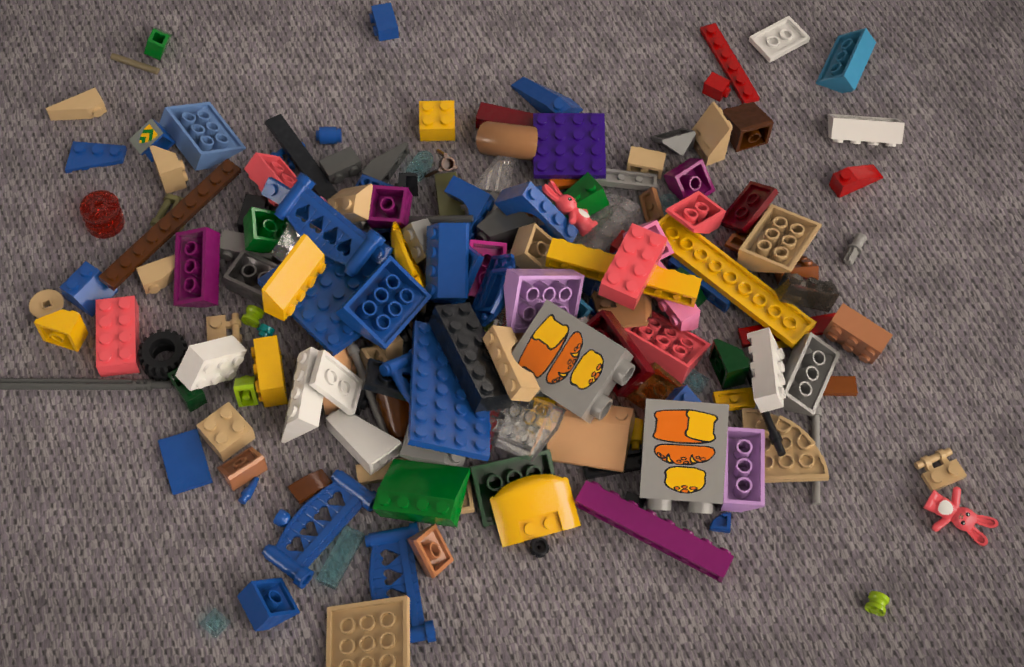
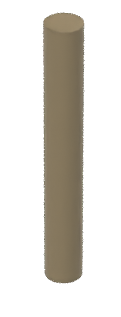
(134, 63)

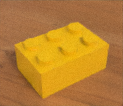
(269, 371)

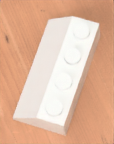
(865, 128)

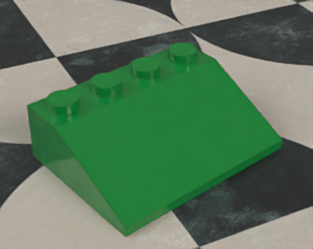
(422, 492)

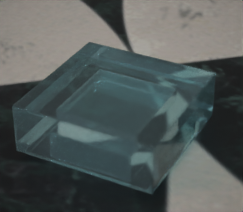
(215, 623)

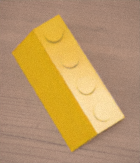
(293, 278)

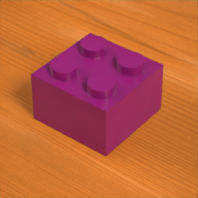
(389, 205)

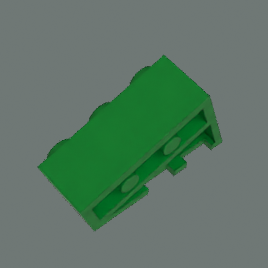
(588, 194)

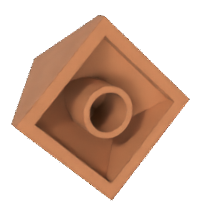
(243, 468)
(431, 551)

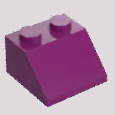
(689, 178)

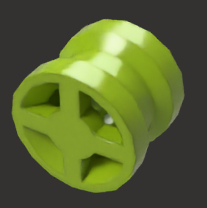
(252, 316)
(877, 603)

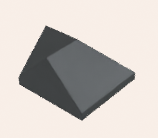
(677, 140)

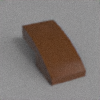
(309, 485)

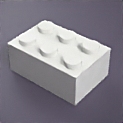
(211, 362)

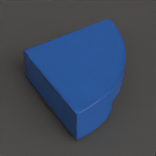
(721, 523)

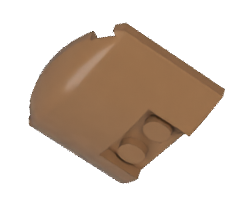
(627, 317)

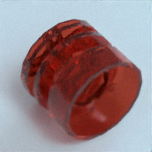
(102, 214)

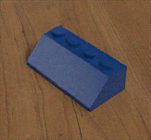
(447, 262)

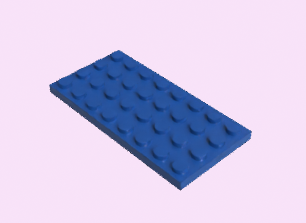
(438, 405)

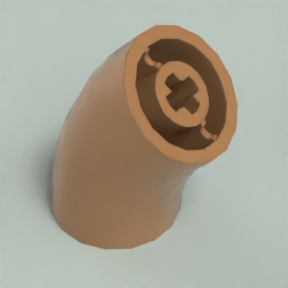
(507, 140)

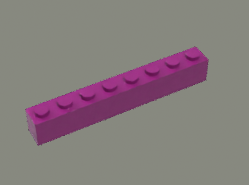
(654, 531)

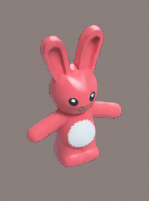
(568, 206)
(961, 517)

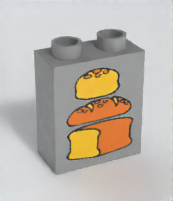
(573, 362)
(683, 454)

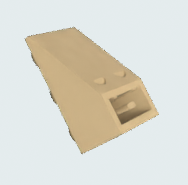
(712, 135)

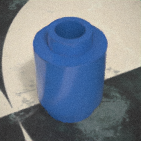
(329, 135)

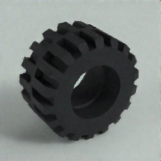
(156, 344)

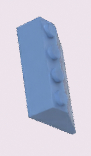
(201, 134)

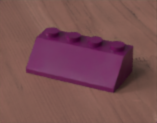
(197, 268)

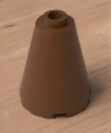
(394, 414)

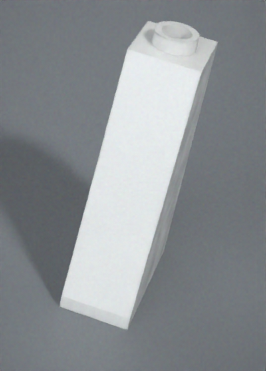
(363, 440)

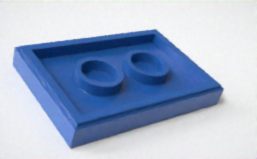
(185, 461)

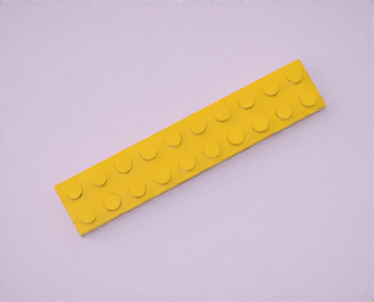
(736, 283)

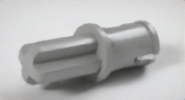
(854, 249)

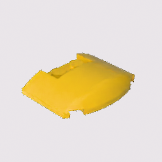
(403, 255)
(533, 508)

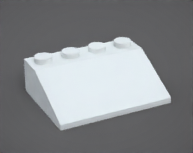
(304, 401)

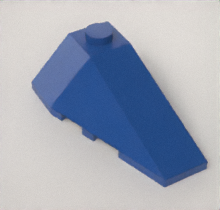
(543, 98)

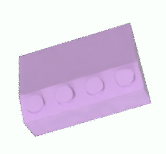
(529, 288)

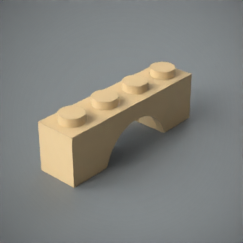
(517, 381)

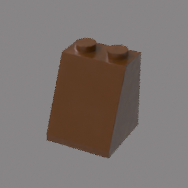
(749, 126)

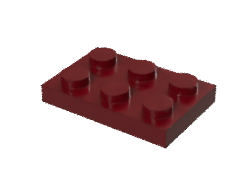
(748, 207)

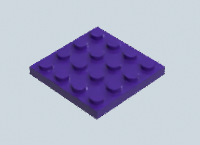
(569, 145)

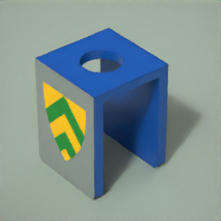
(151, 134)

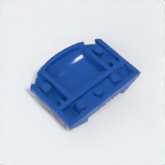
(490, 295)

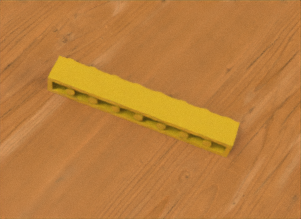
(594, 263)

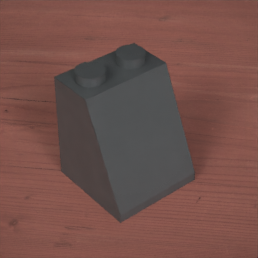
(502, 228)

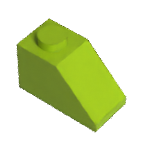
(245, 391)

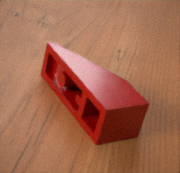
(853, 178)

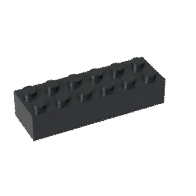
(462, 343)

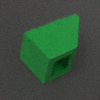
(157, 43)

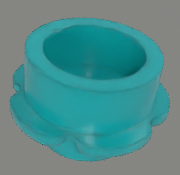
(265, 330)

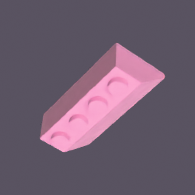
(680, 315)

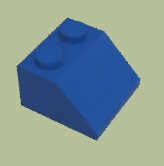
(85, 288)
(267, 603)

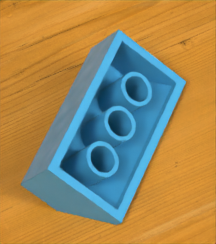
(847, 61)

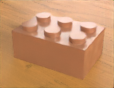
(857, 334)

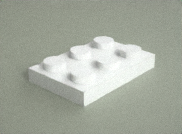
(779, 39)
(336, 382)

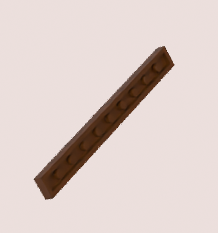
(169, 224)

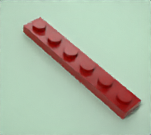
(729, 63)

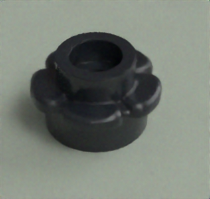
(539, 552)

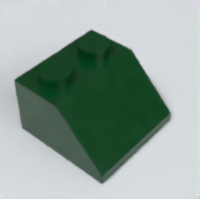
(728, 364)

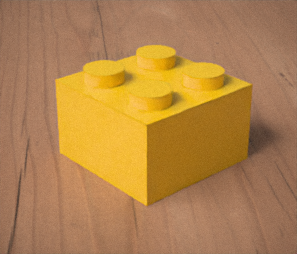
(437, 120)

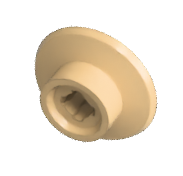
(46, 298)

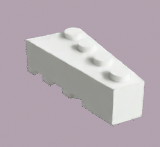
(766, 370)

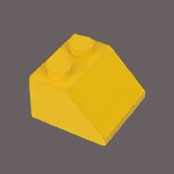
(63, 329)

